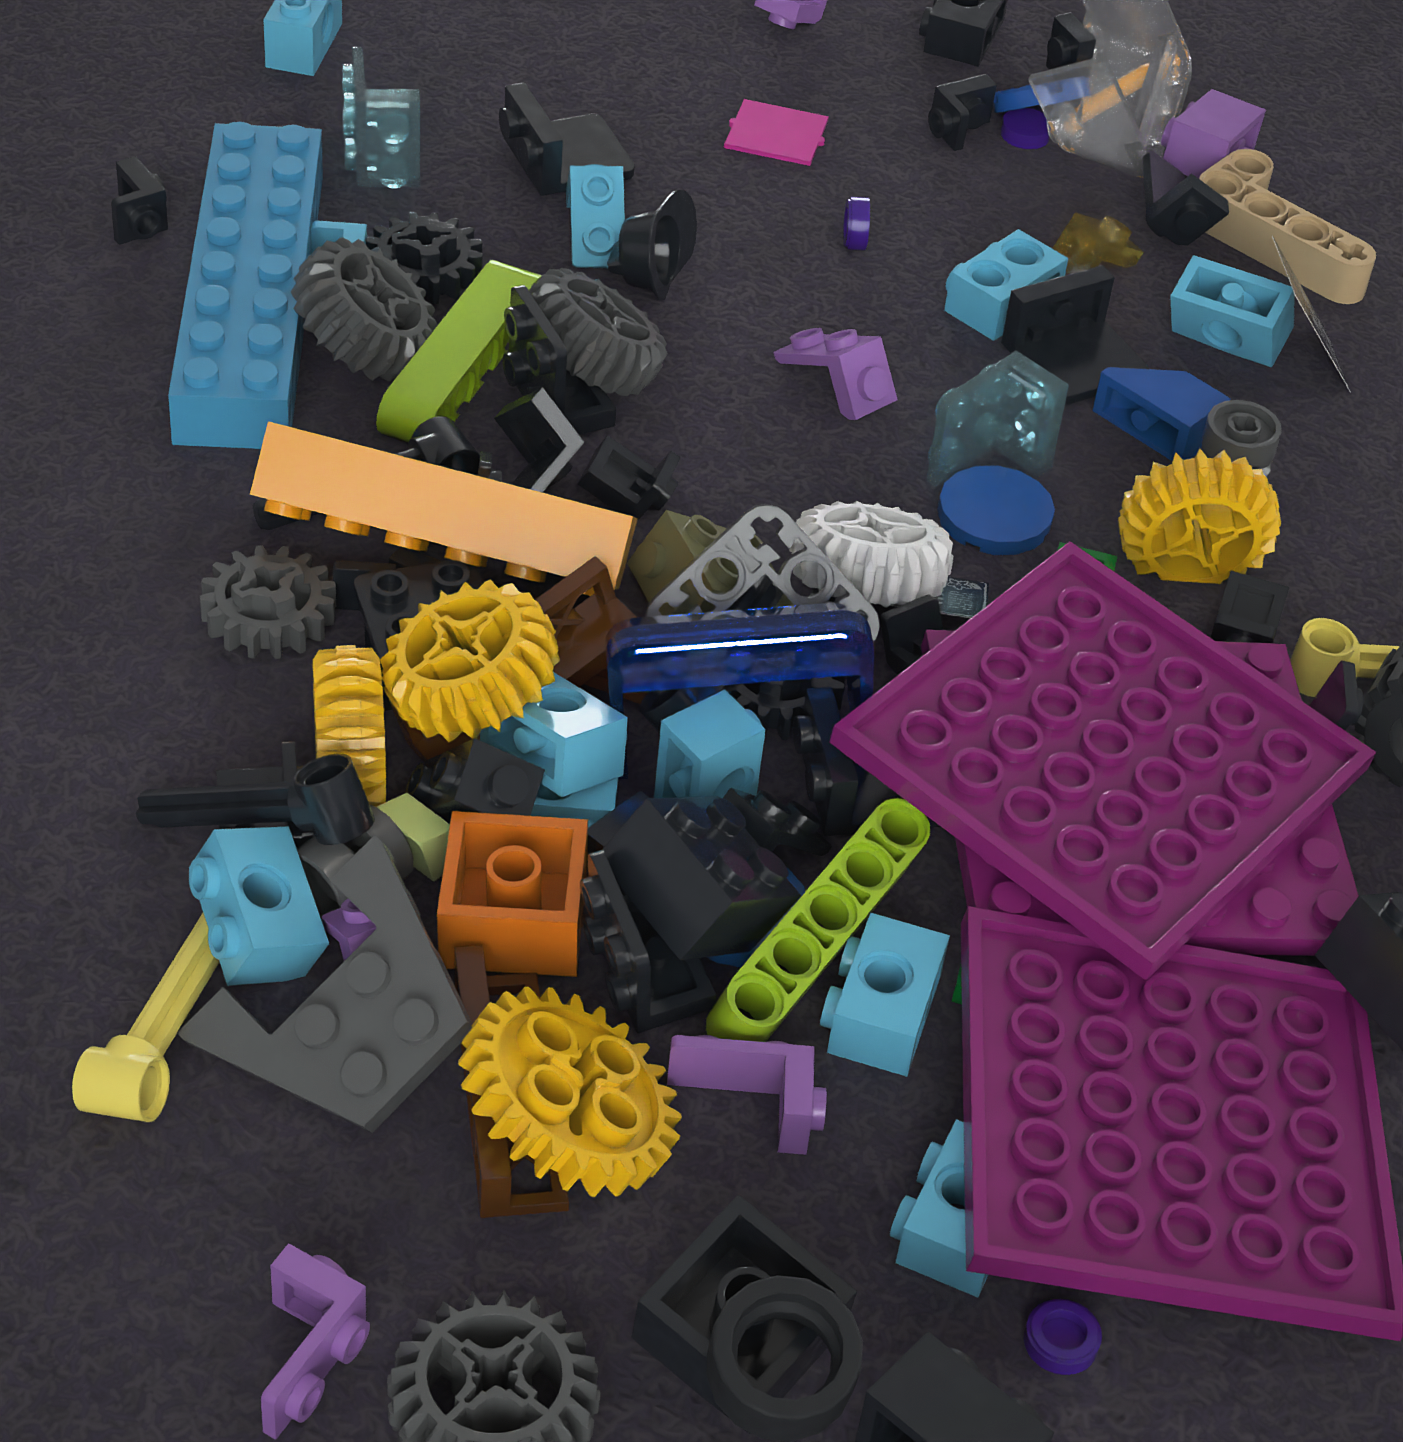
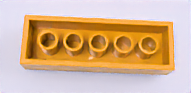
(436, 505)

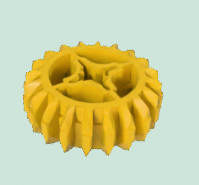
(1199, 519)
(470, 660)
(352, 713)

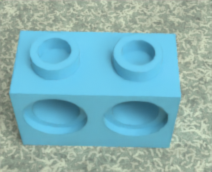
(982, 286)

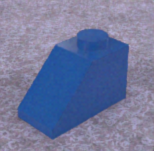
(1157, 407)

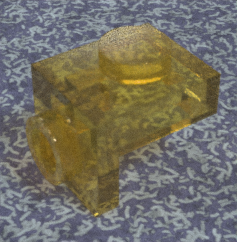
(1090, 241)

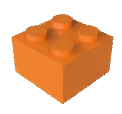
(514, 891)

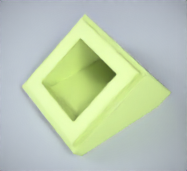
(423, 831)

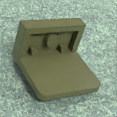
(671, 547)

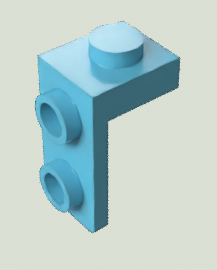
(596, 212)

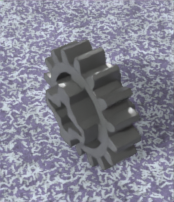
(268, 602)

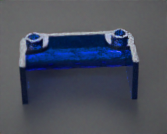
(740, 650)

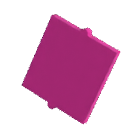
(776, 132)

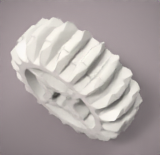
(878, 549)

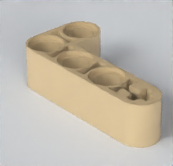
(1316, 250)

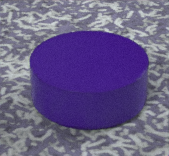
(1025, 128)
(856, 223)
(1062, 1336)

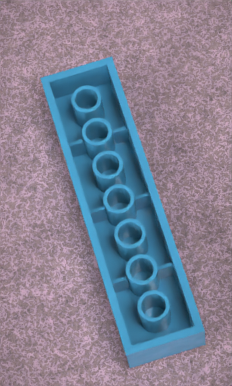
(238, 318)

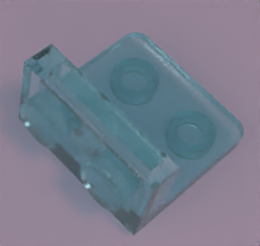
(380, 130)
(1003, 408)

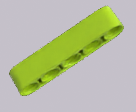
(454, 355)
(873, 859)

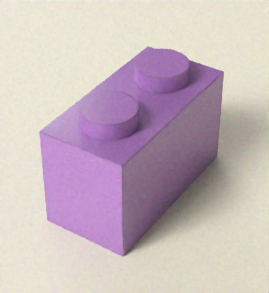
(1210, 132)

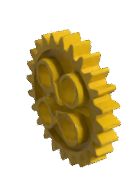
(569, 1091)

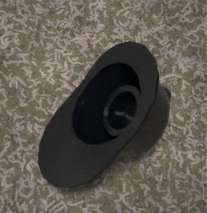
(656, 244)

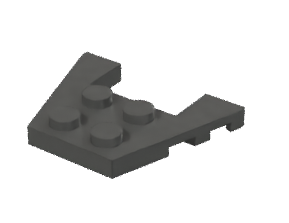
(368, 1026)

